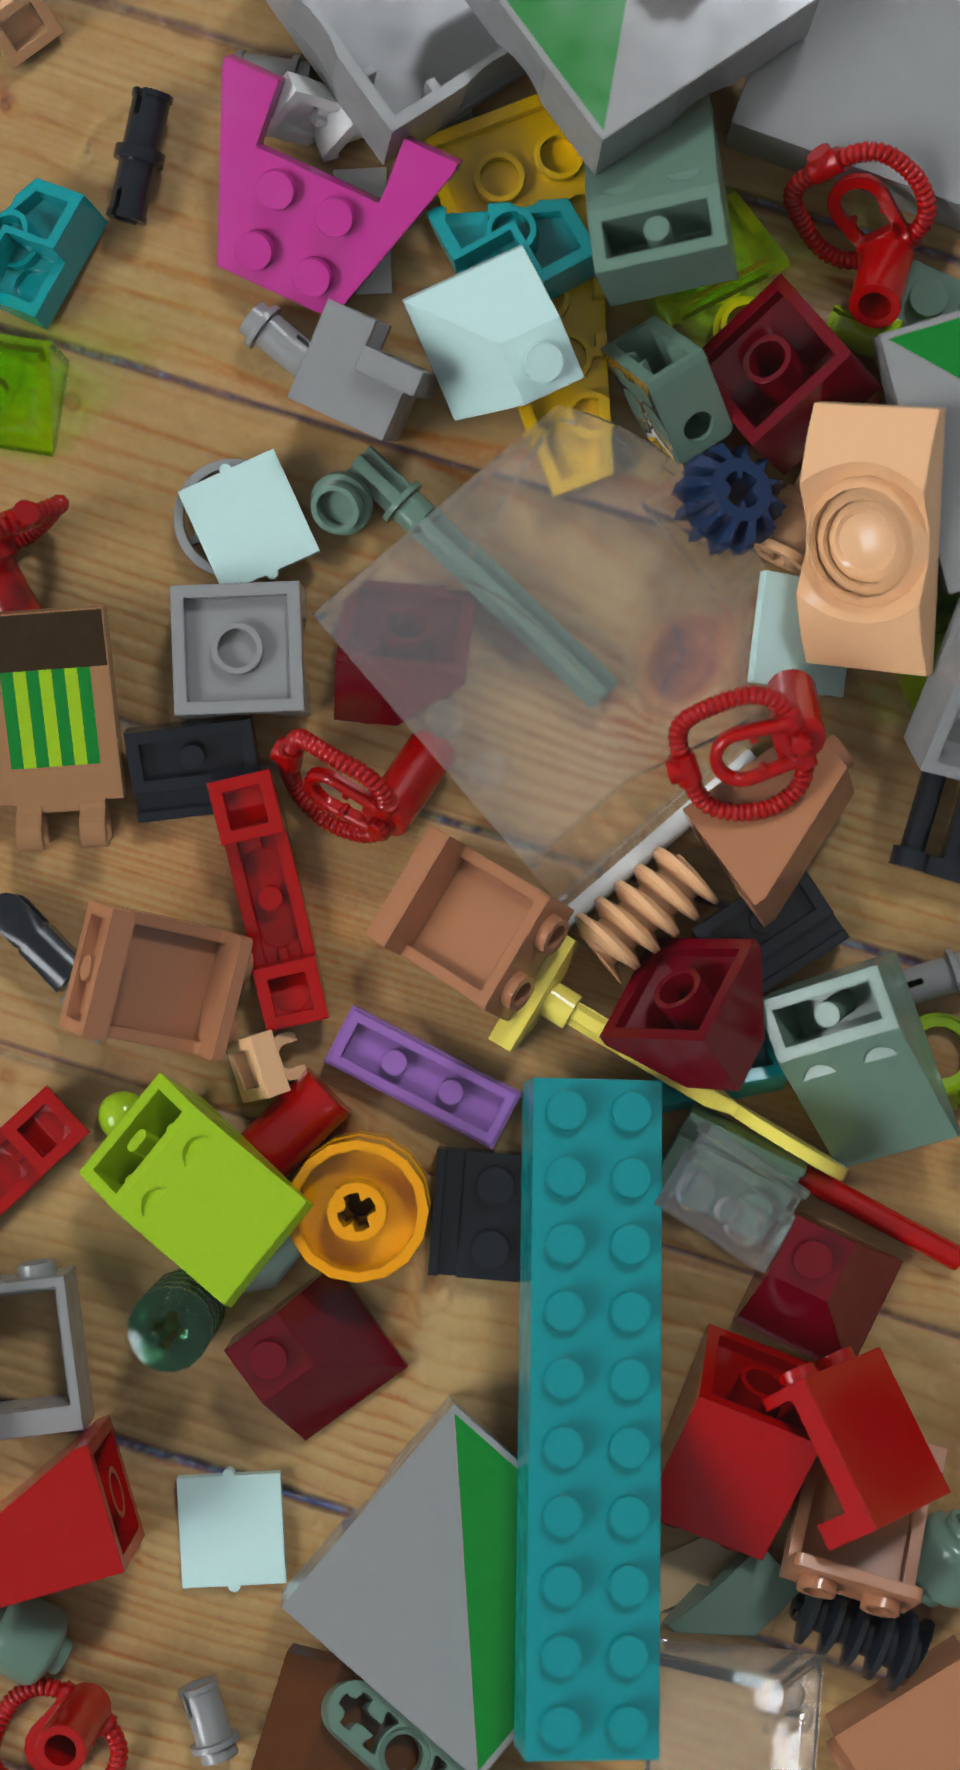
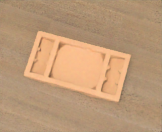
(871, 536)

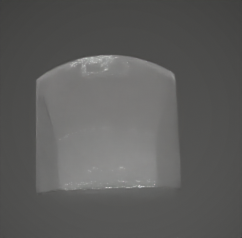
(554, 637)

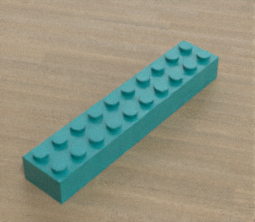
(589, 1422)

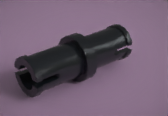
(139, 155)

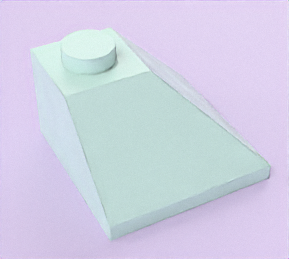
(493, 336)

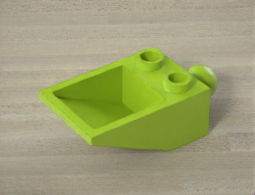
(193, 1185)

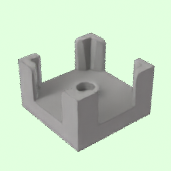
(239, 649)

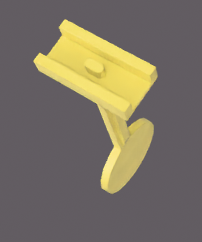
(564, 1008)

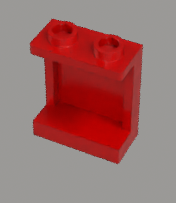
(862, 1440)

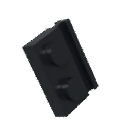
(178, 758)
(792, 941)
(476, 1214)

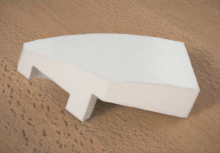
(311, 115)

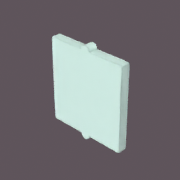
(249, 520)
(778, 640)
(231, 1529)

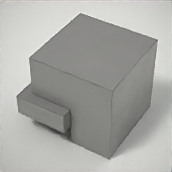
(355, 379)

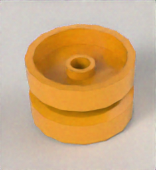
(362, 1244)

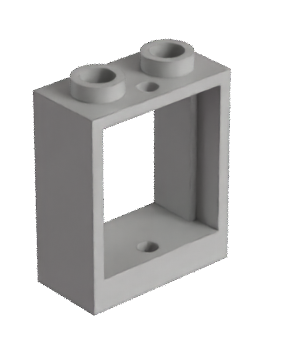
(60, 1411)

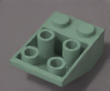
(663, 214)
(860, 1061)

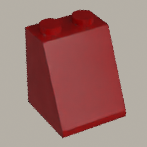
(725, 1458)
(69, 1520)

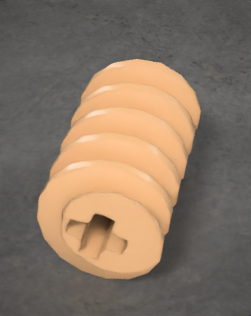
(643, 910)

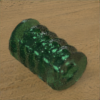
(153, 1325)

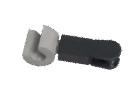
(37, 941)

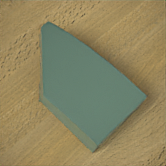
(736, 1601)

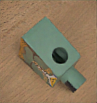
(669, 389)

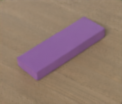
(423, 1076)

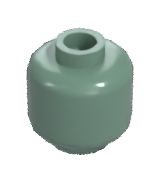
(940, 1560)
(33, 1640)

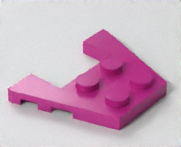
(295, 223)

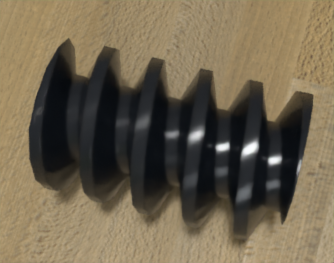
(883, 1642)

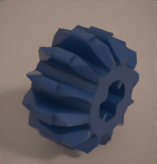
(728, 499)

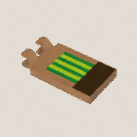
(59, 722)

